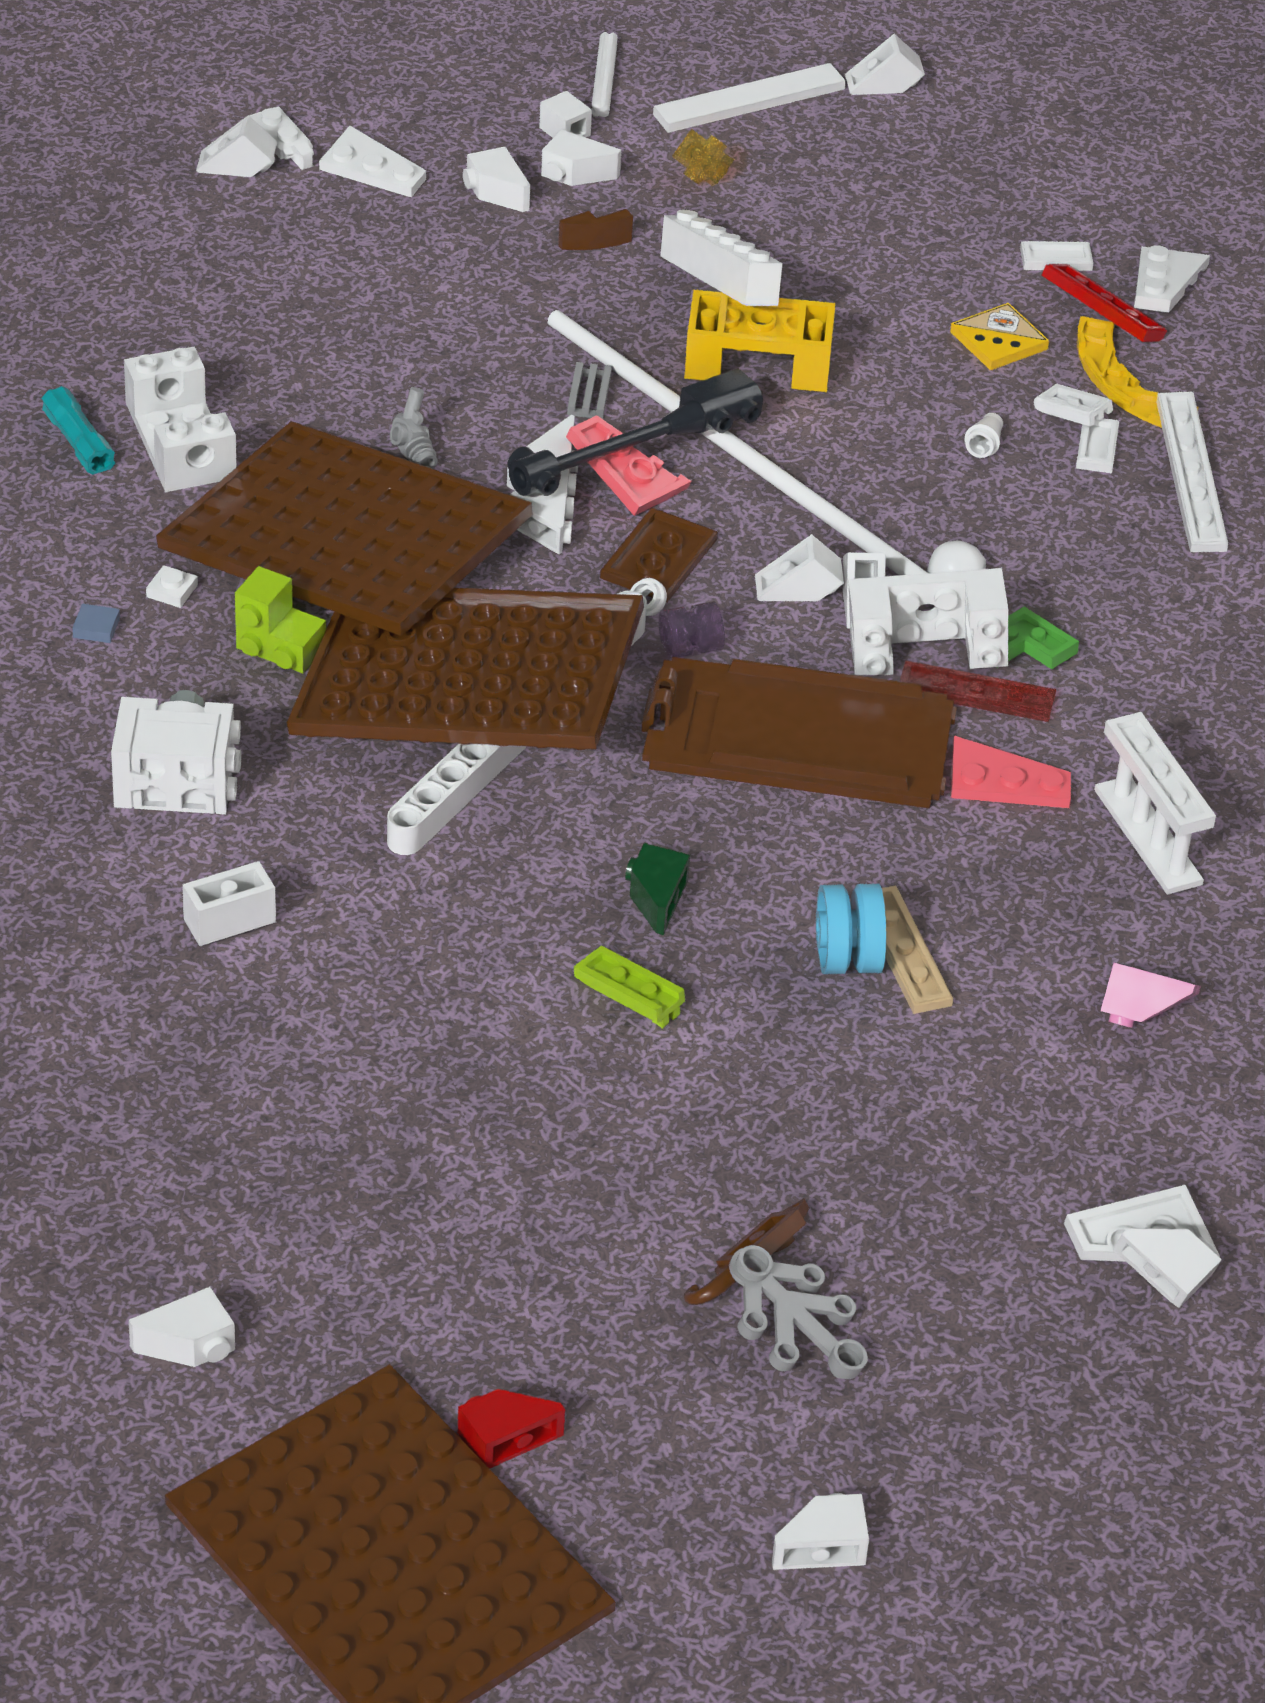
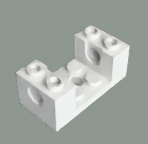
(174, 422)
(965, 603)

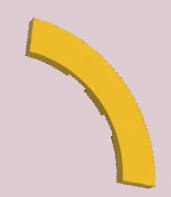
(1113, 379)

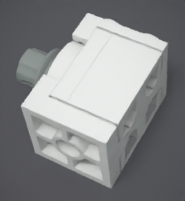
(175, 754)

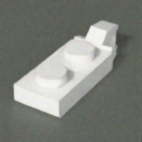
(289, 138)

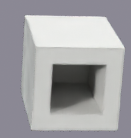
(565, 113)

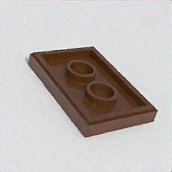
(659, 549)

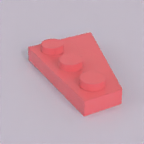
(629, 473)
(1003, 777)

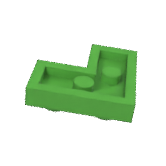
(1038, 639)

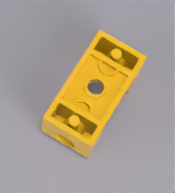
(790, 328)

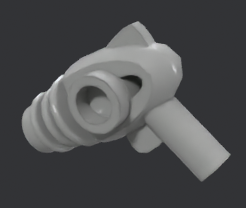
(412, 436)

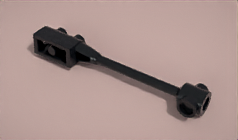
(702, 407)

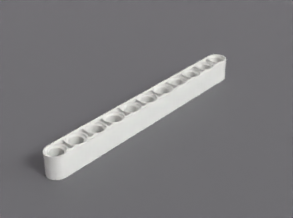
(452, 786)

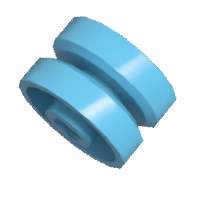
(851, 928)

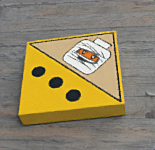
(999, 336)

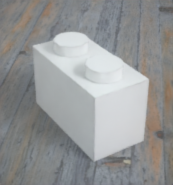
(229, 903)

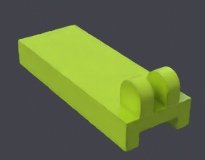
(631, 985)

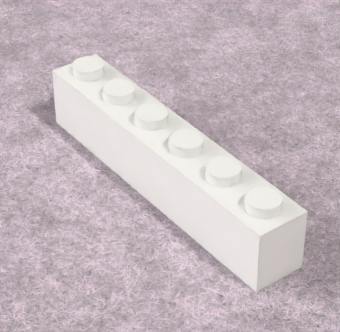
(721, 259)

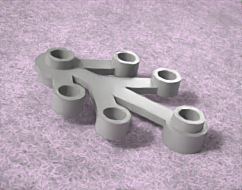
(792, 1309)

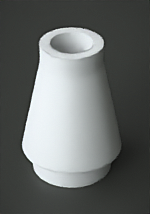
(984, 436)

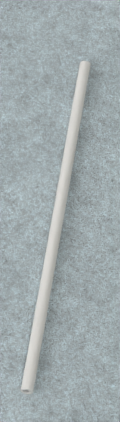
(736, 447)

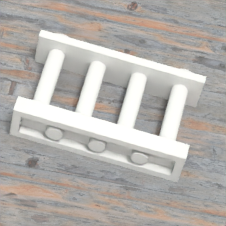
(1171, 791)

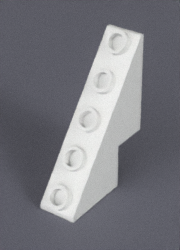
(550, 512)

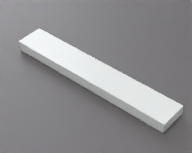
(748, 97)
(1192, 472)

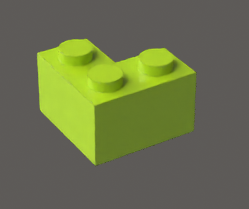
(270, 625)

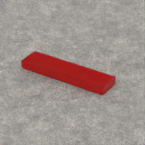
(1104, 302)

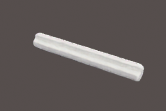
(604, 74)

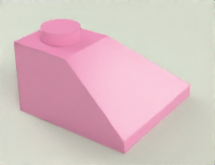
(1142, 994)

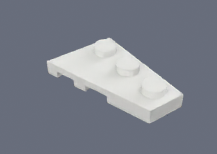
(1099, 1228)

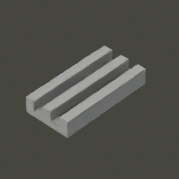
(592, 374)

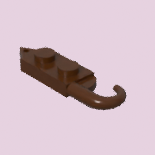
(771, 1234)

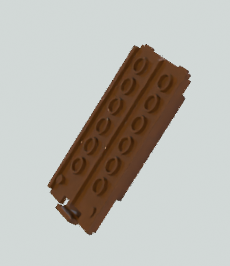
(799, 730)

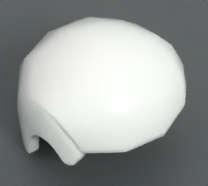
(956, 557)

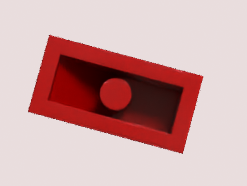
(508, 1424)

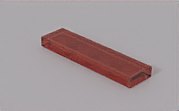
(983, 691)

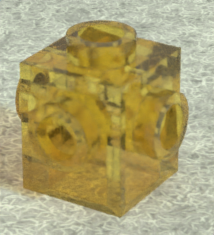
(703, 158)

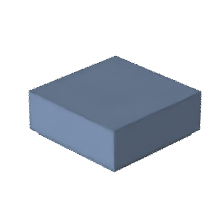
(96, 623)

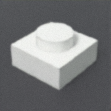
(172, 586)

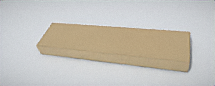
(911, 959)

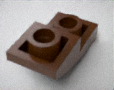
(590, 233)

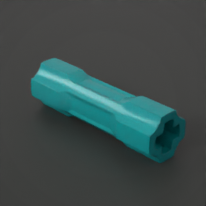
(89, 446)

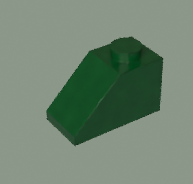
(657, 883)

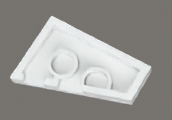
(372, 163)
(1165, 275)

